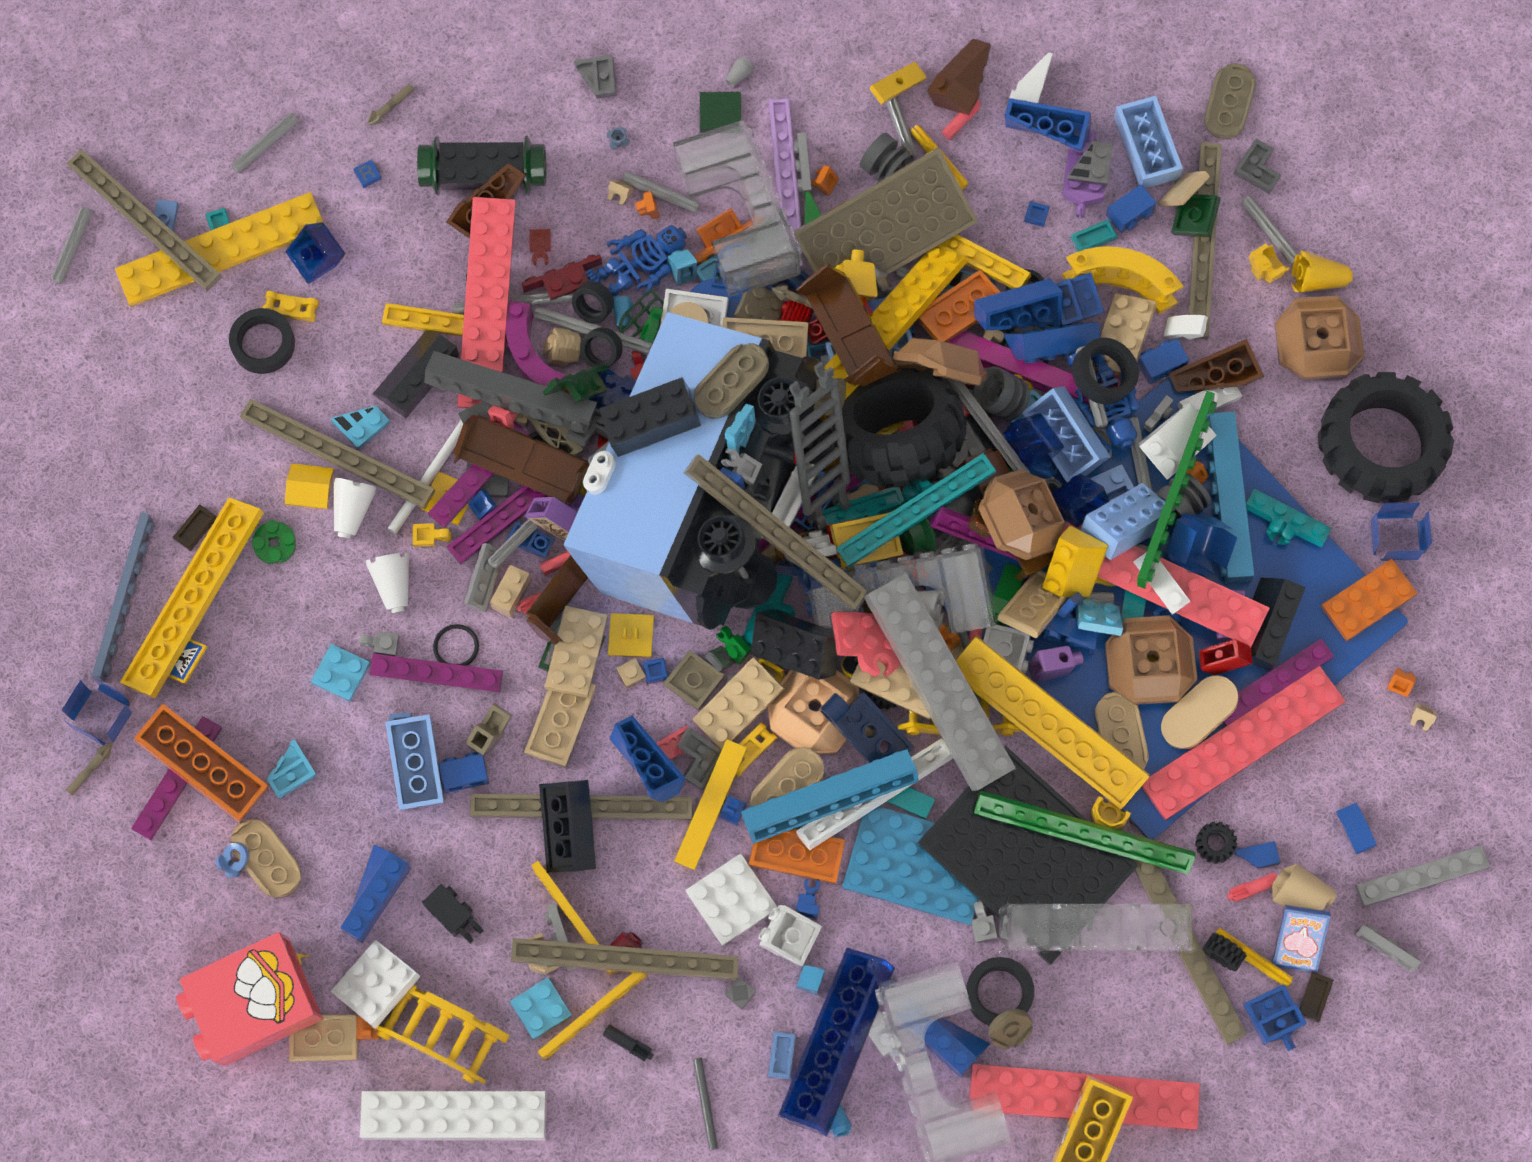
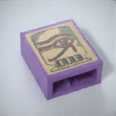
(552, 516)

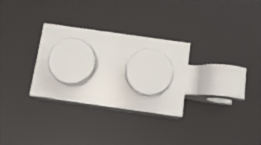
(880, 1038)

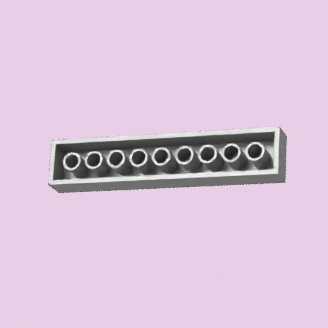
(939, 682)

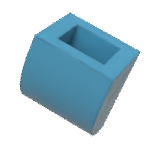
(810, 979)

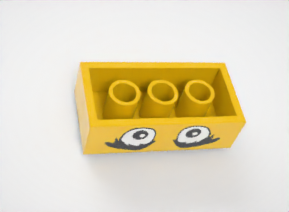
(1093, 1123)

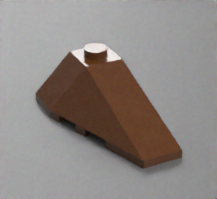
(959, 81)
(500, 186)
(1223, 369)

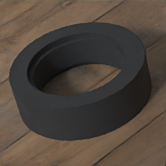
(256, 317)
(1123, 358)
(998, 964)

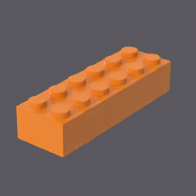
(201, 763)

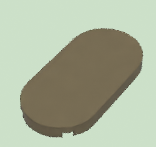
(1230, 101)
(731, 380)

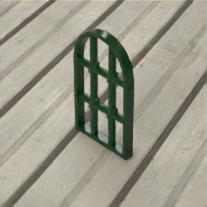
(644, 308)

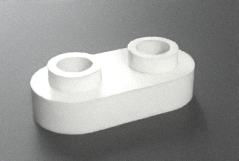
(600, 471)

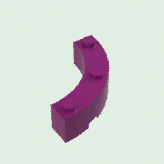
(518, 334)

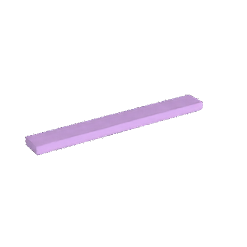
(785, 160)

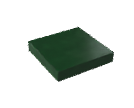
(719, 109)
(1196, 216)

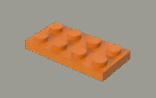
(954, 309)
(1369, 600)
(790, 856)

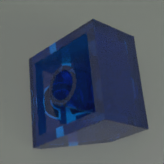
(315, 251)

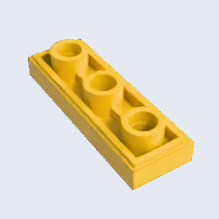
(897, 82)

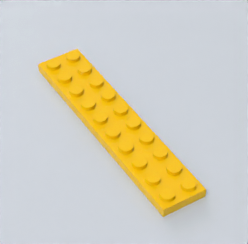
(220, 248)
(909, 300)
(191, 597)
(1050, 723)

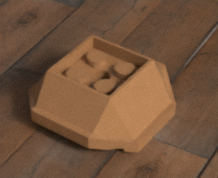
(1314, 357)
(942, 359)
(1021, 514)
(1146, 681)

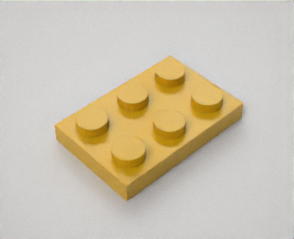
(844, 531)

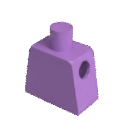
(1053, 663)

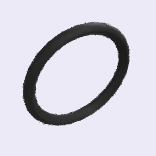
(456, 626)

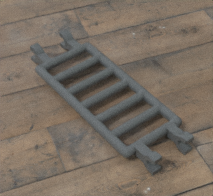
(802, 403)

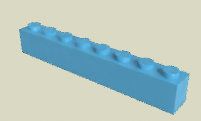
(1230, 494)
(829, 796)

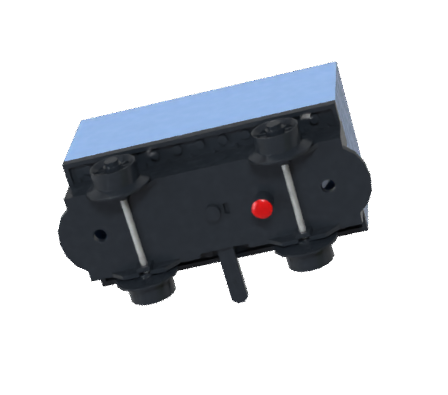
(659, 533)

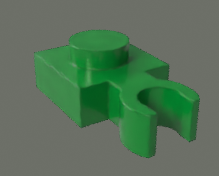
(651, 325)
(735, 645)

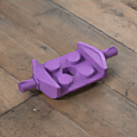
(1078, 192)

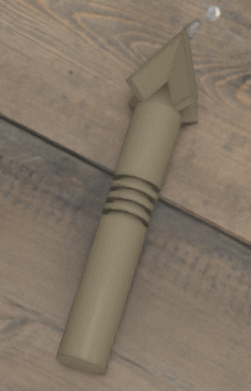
(375, 117)
(783, 292)
(103, 753)

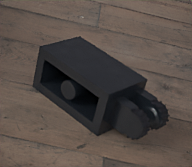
(451, 912)

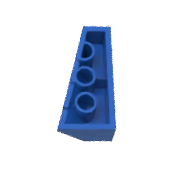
(1058, 123)
(1021, 307)
(1051, 341)
(1065, 632)
(646, 757)
(378, 885)
(954, 1045)

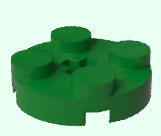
(274, 554)

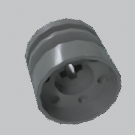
(884, 157)
(1002, 394)
(1194, 498)

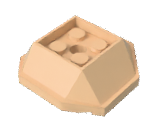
(799, 725)

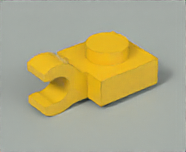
(426, 534)

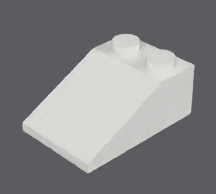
(1169, 440)

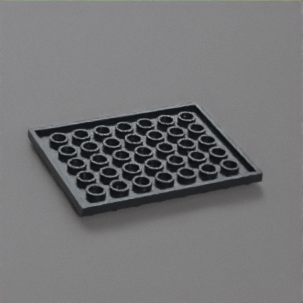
(1016, 864)

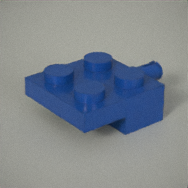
(1079, 299)
(1275, 1016)

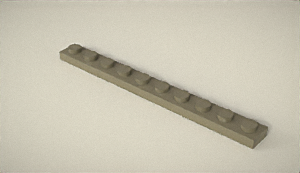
(144, 220)
(1204, 247)
(337, 454)
(775, 531)
(601, 807)
(624, 959)
(1195, 960)

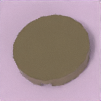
(1010, 1028)

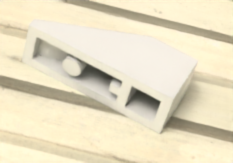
(1032, 84)
(1165, 587)

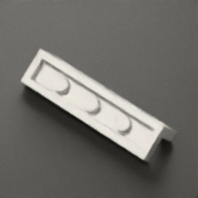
(790, 499)

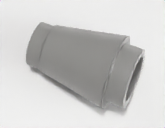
(739, 71)

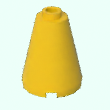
(1318, 273)

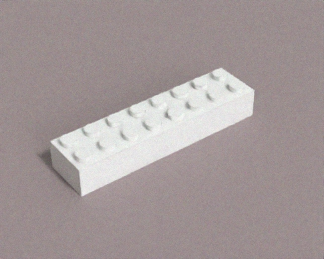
(453, 1115)

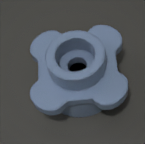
(618, 132)

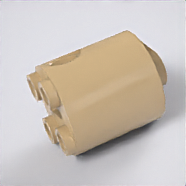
(1301, 889)

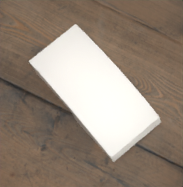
(1185, 326)

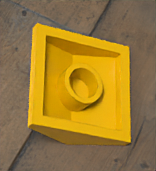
(308, 486)

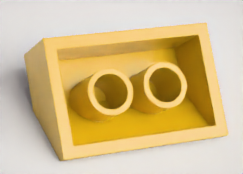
(1075, 564)

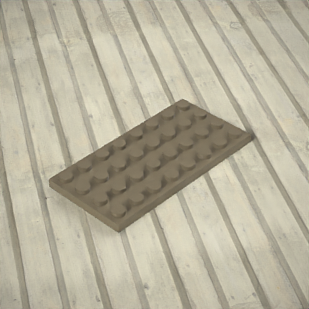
(891, 218)

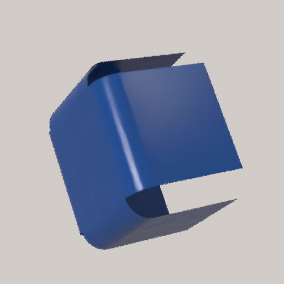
(1398, 511)
(1200, 536)
(79, 698)

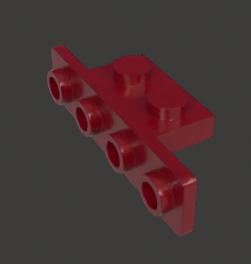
(564, 280)

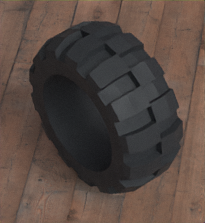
(1409, 400)
(907, 454)

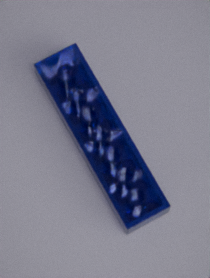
(835, 1042)

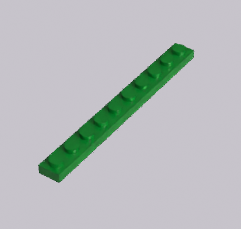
(1174, 496)
(1084, 832)

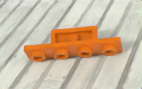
(717, 228)

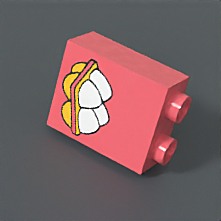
(248, 1000)

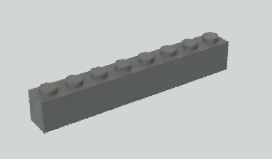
(509, 392)

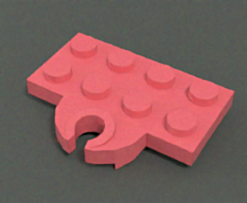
(862, 637)

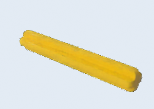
(929, 145)
(1259, 961)

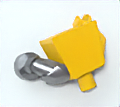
(866, 277)

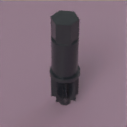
(628, 1043)

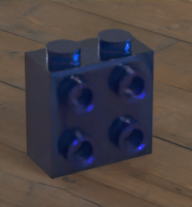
(1033, 440)
(1079, 498)

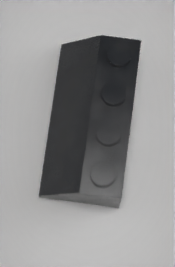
(405, 384)
(1283, 600)
(567, 826)

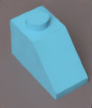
(683, 266)

